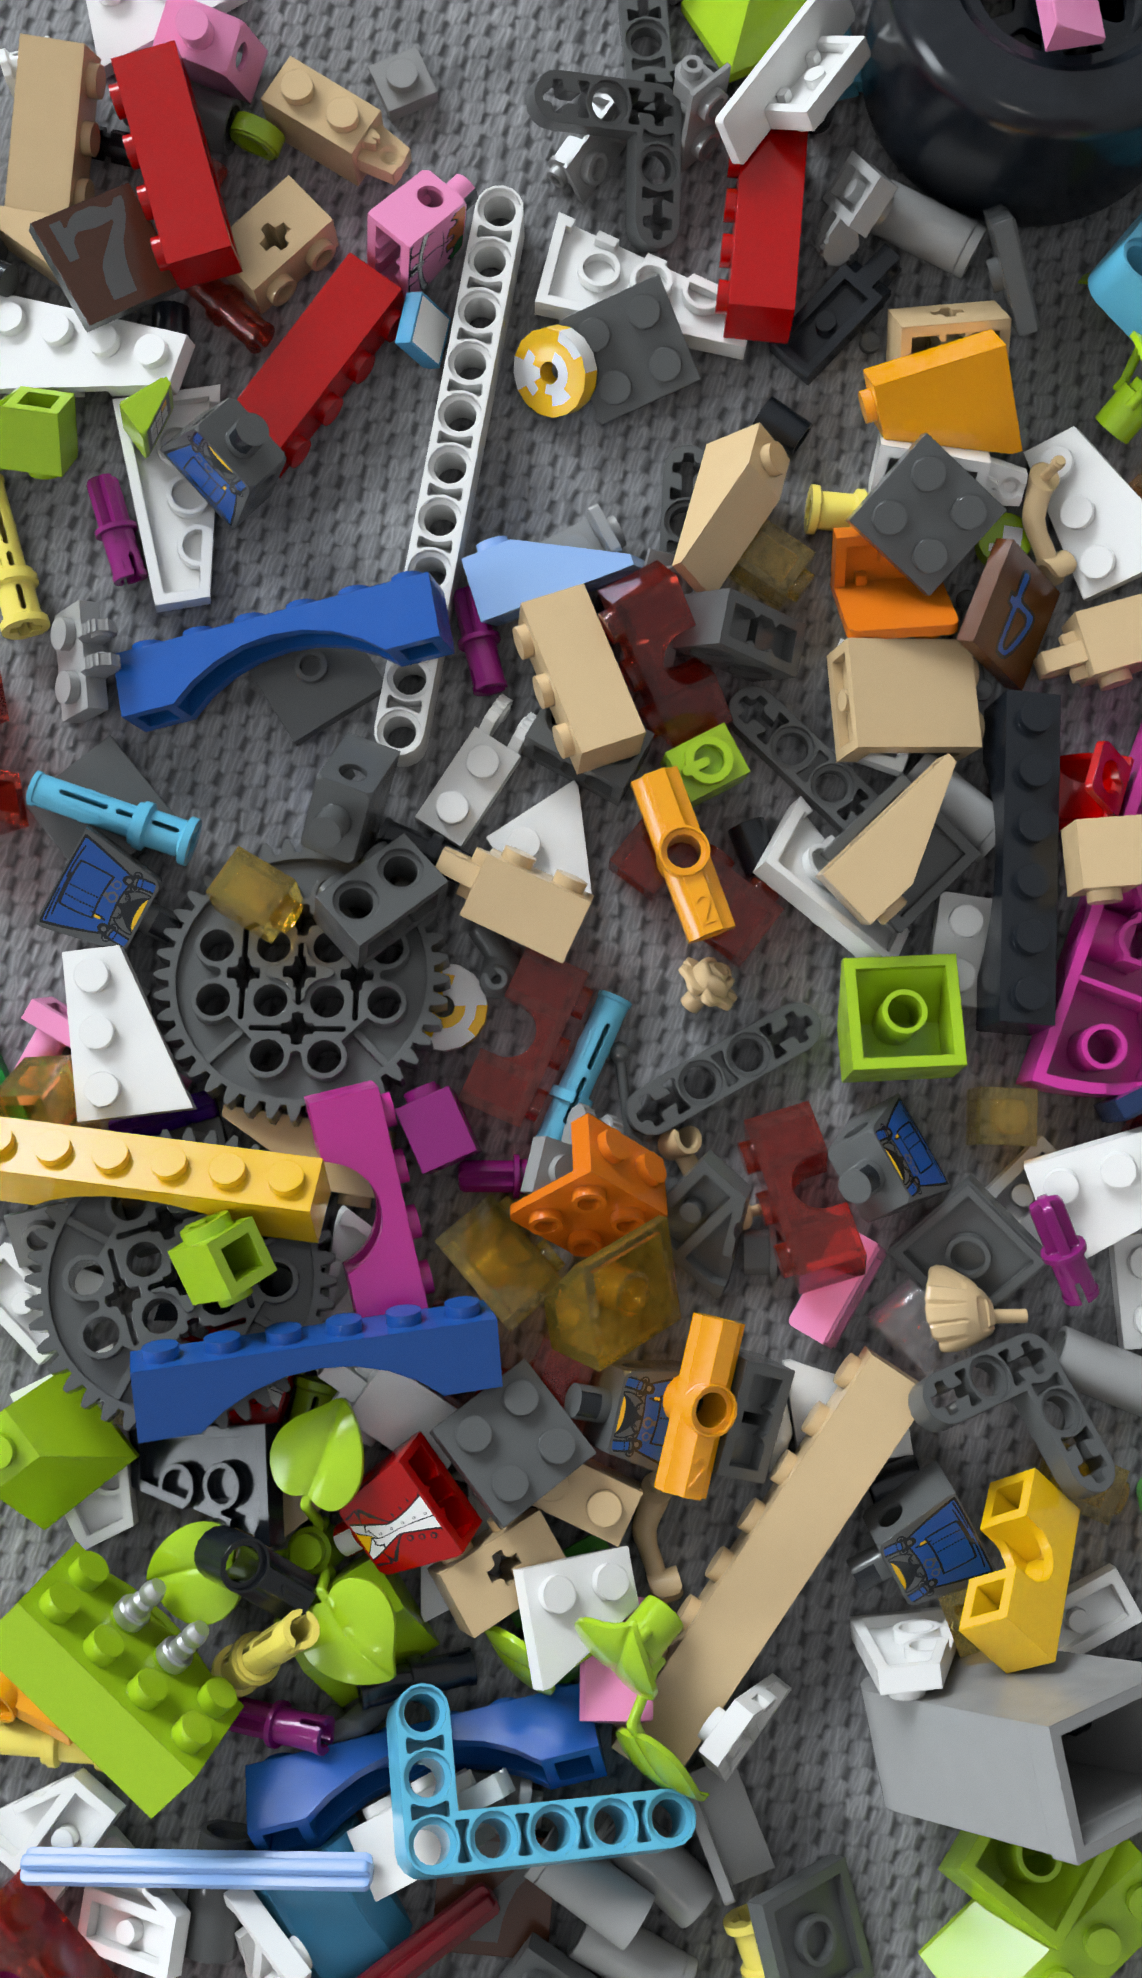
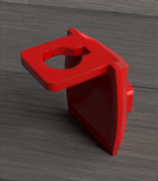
(1092, 783)

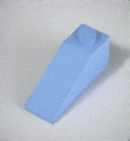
(518, 571)

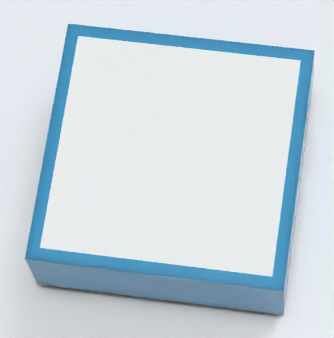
(422, 330)

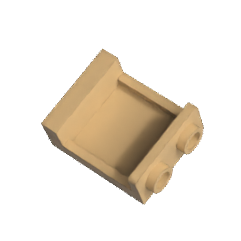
(904, 698)

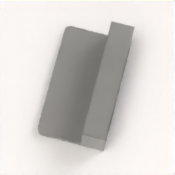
(729, 1830)

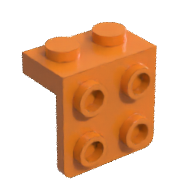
(879, 599)
(606, 1195)

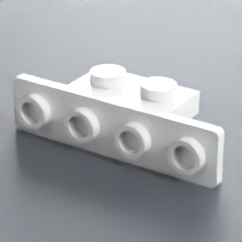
(795, 78)

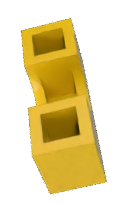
(1020, 1609)

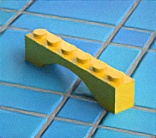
(61, 1161)

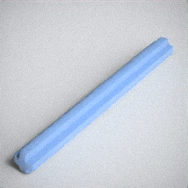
(197, 1869)

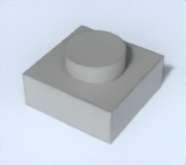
(403, 84)

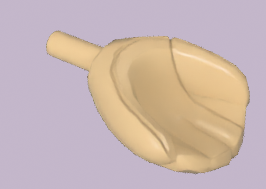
(960, 1311)

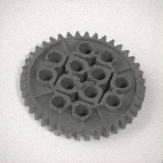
(229, 1044)
(91, 1235)

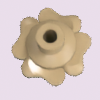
(707, 984)

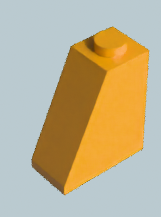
(951, 392)

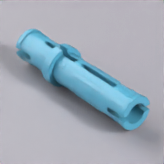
(585, 1063)

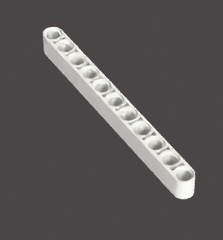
(462, 450)

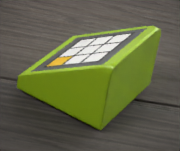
(147, 413)

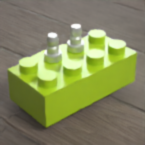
(118, 1676)

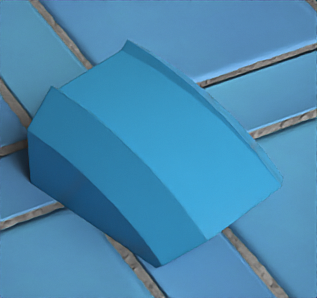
(339, 1928)

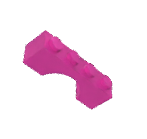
(353, 1131)

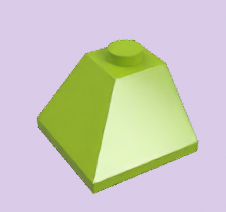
(739, 29)
(56, 1452)
(1023, 1884)

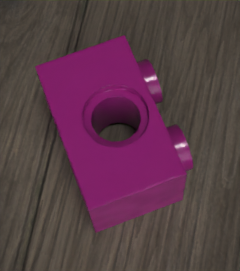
(437, 1127)

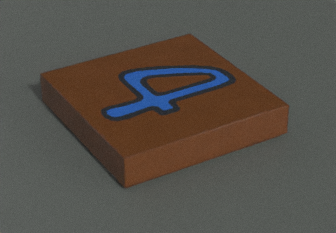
(1008, 614)

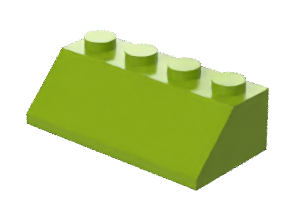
(1099, 1943)

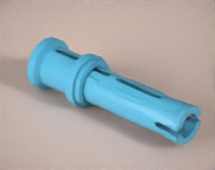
(140, 824)

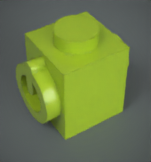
(708, 764)
(221, 1259)

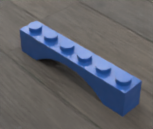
(180, 676)
(191, 1384)
(305, 1797)

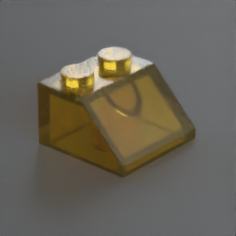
(502, 1260)
(615, 1298)

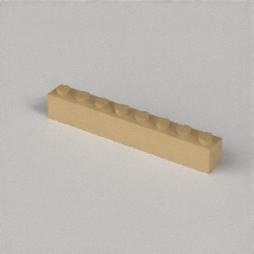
(778, 1547)

